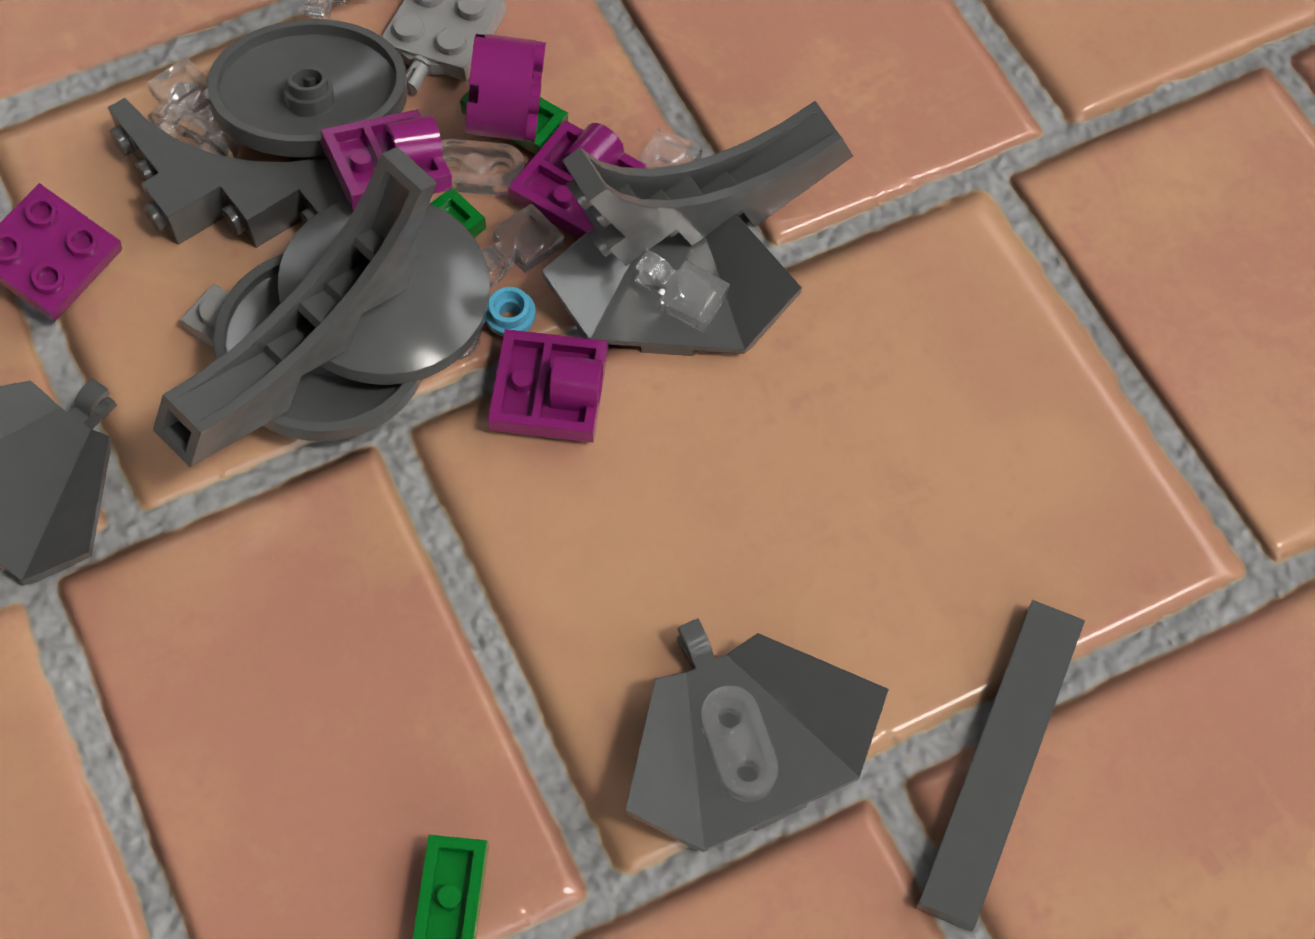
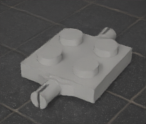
(440, 35)

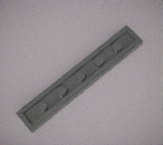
(1000, 766)

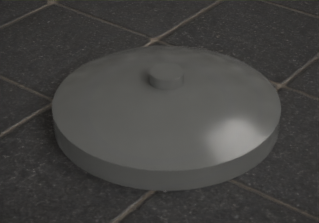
(303, 77)
(421, 326)
(324, 403)

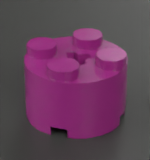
(504, 87)

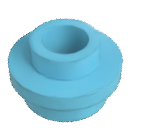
(507, 300)

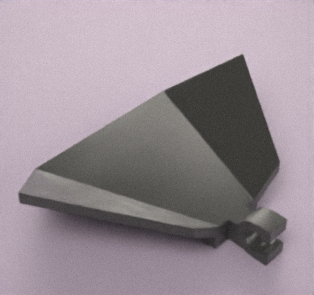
(614, 308)
(50, 478)
(811, 710)

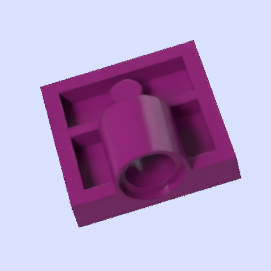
(357, 146)
(546, 175)
(52, 252)
(548, 385)

